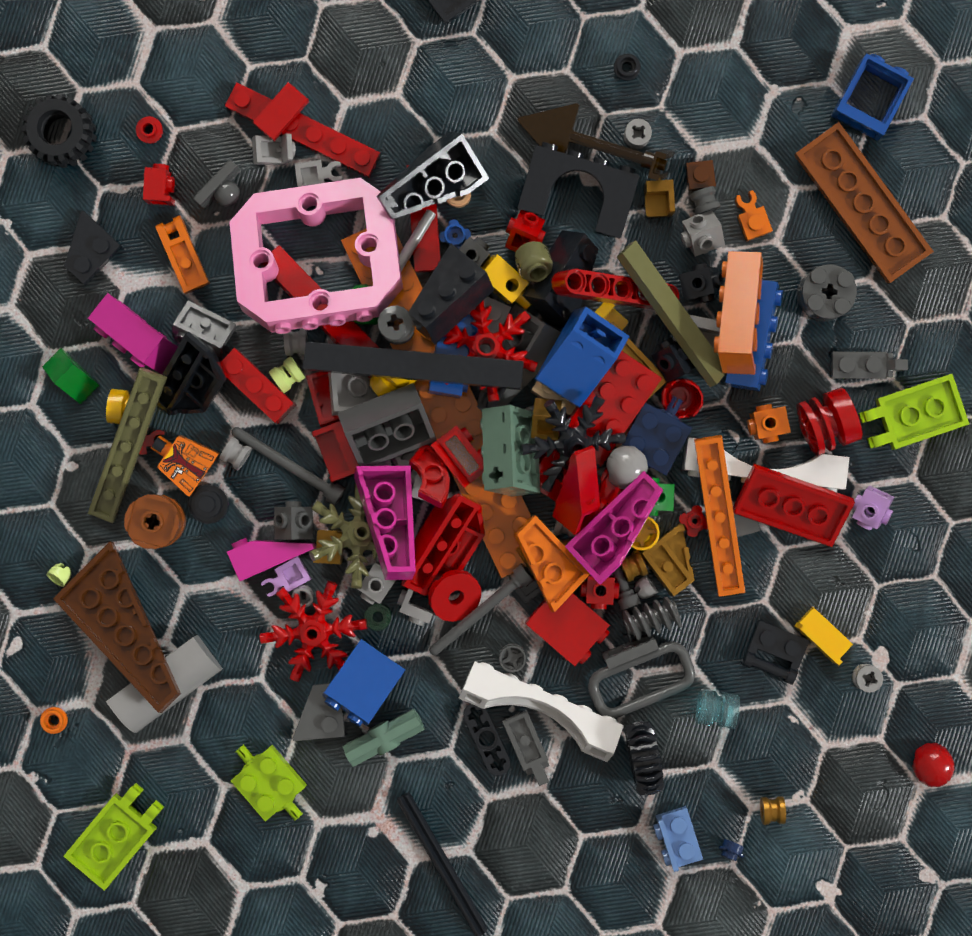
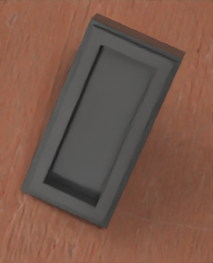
(220, 187)

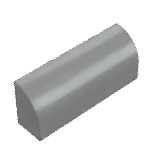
(191, 667)

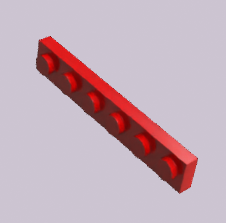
(309, 133)

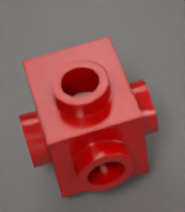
(524, 229)
(588, 590)

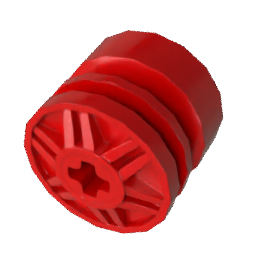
(835, 419)

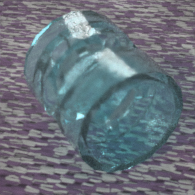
(718, 709)

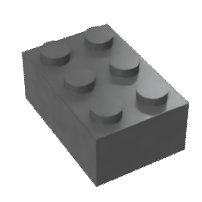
(387, 426)

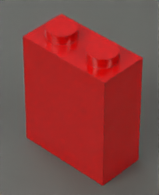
(570, 628)

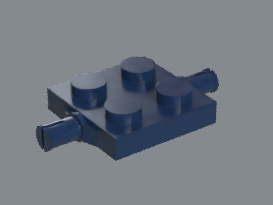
(659, 435)

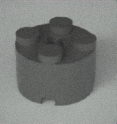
(839, 284)

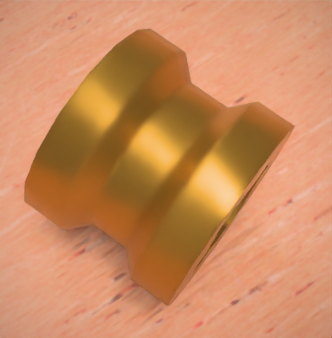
(634, 566)
(772, 810)

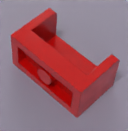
(336, 451)

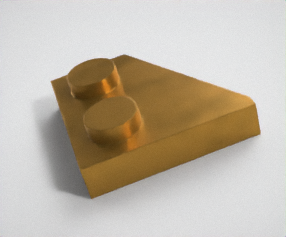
(670, 561)

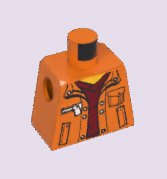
(184, 461)

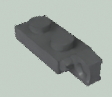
(865, 365)
(527, 745)

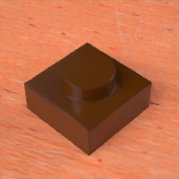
(700, 175)

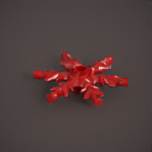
(493, 340)
(315, 622)

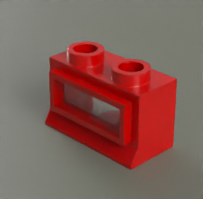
(460, 455)

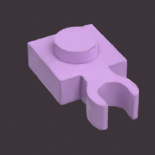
(289, 575)

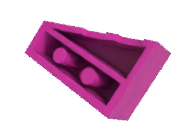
(132, 334)

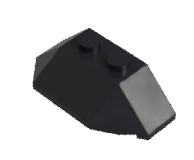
(192, 378)

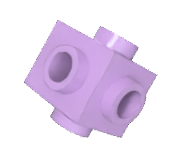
(879, 502)

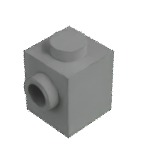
(375, 586)

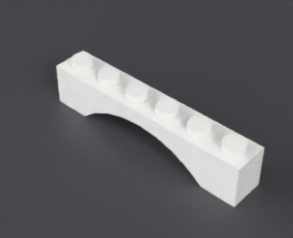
(821, 470)
(592, 732)

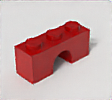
(257, 386)

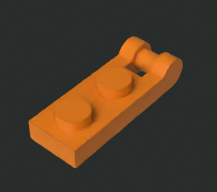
(182, 255)

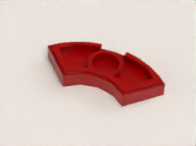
(433, 476)

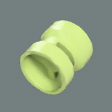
(282, 378)

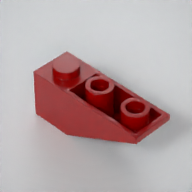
(579, 494)

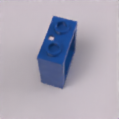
(861, 121)

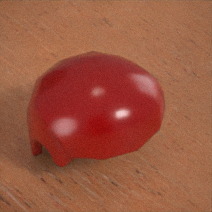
(688, 392)
(933, 765)

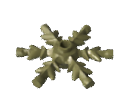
(349, 538)

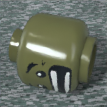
(533, 261)

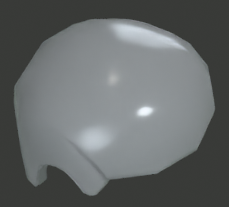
(625, 465)

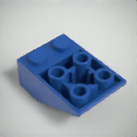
(581, 356)

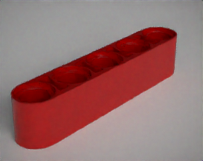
(603, 288)

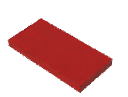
(793, 505)

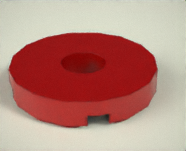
(460, 607)

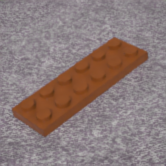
(863, 203)

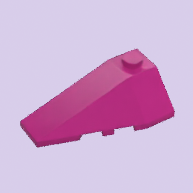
(612, 532)

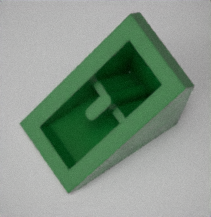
(70, 376)

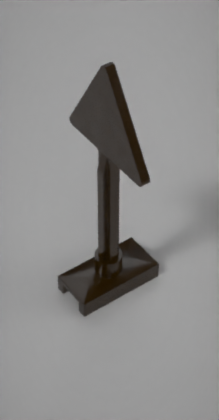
(557, 127)

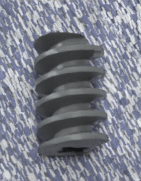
(386, 321)
(651, 618)

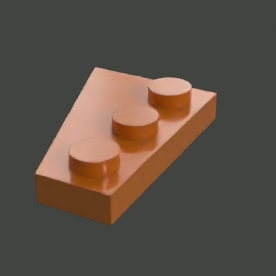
(551, 562)

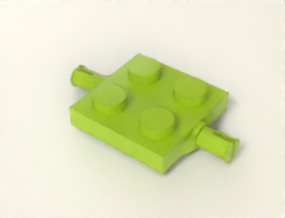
(268, 782)

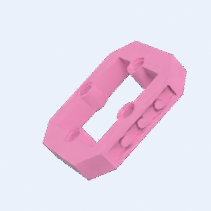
(291, 204)

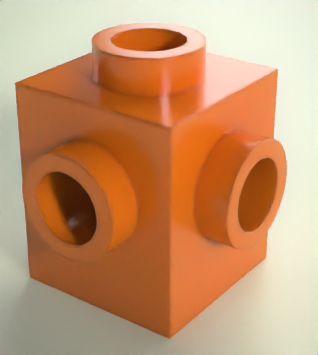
(777, 419)

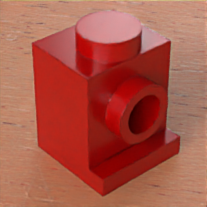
(158, 185)

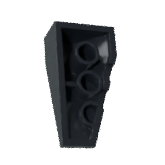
(438, 174)

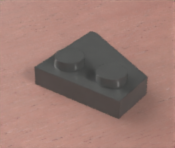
(318, 718)

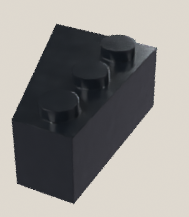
(568, 252)
(449, 294)

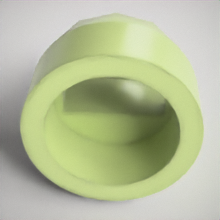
(59, 574)

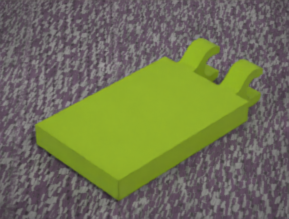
(917, 413)
(113, 838)

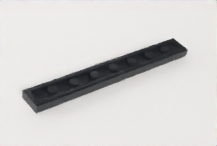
(413, 365)

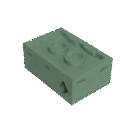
(504, 467)

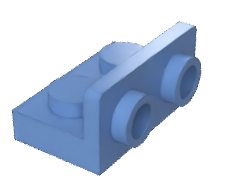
(678, 837)

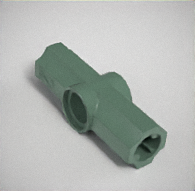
(383, 737)

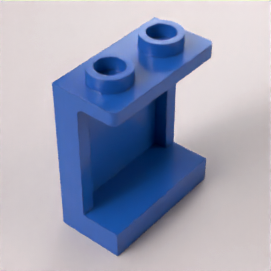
(363, 683)

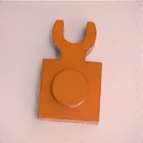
(754, 220)

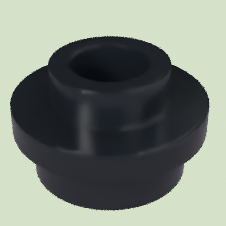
(627, 59)

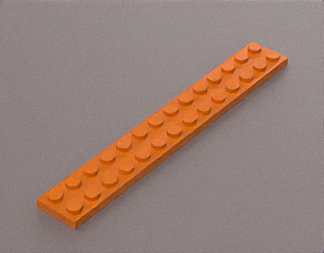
(500, 513)

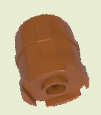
(168, 512)

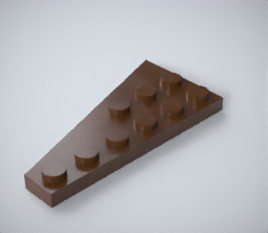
(112, 616)

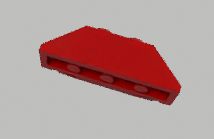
(446, 541)

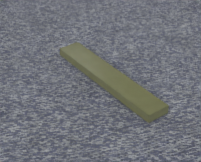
(671, 312)
(127, 444)

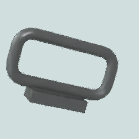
(631, 655)

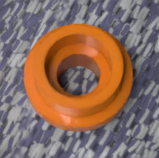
(48, 726)

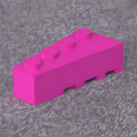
(389, 513)

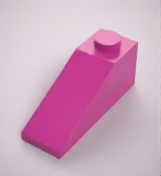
(260, 555)

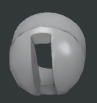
(645, 588)
(309, 594)

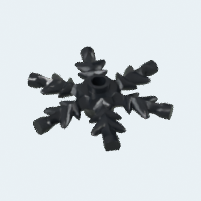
(570, 439)

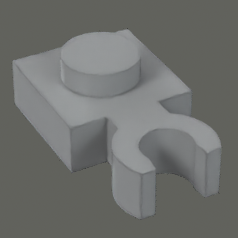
(314, 173)

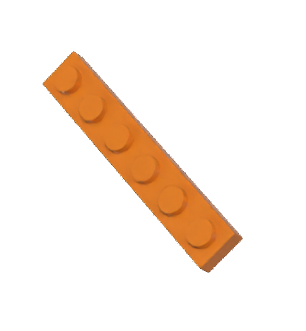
(719, 515)

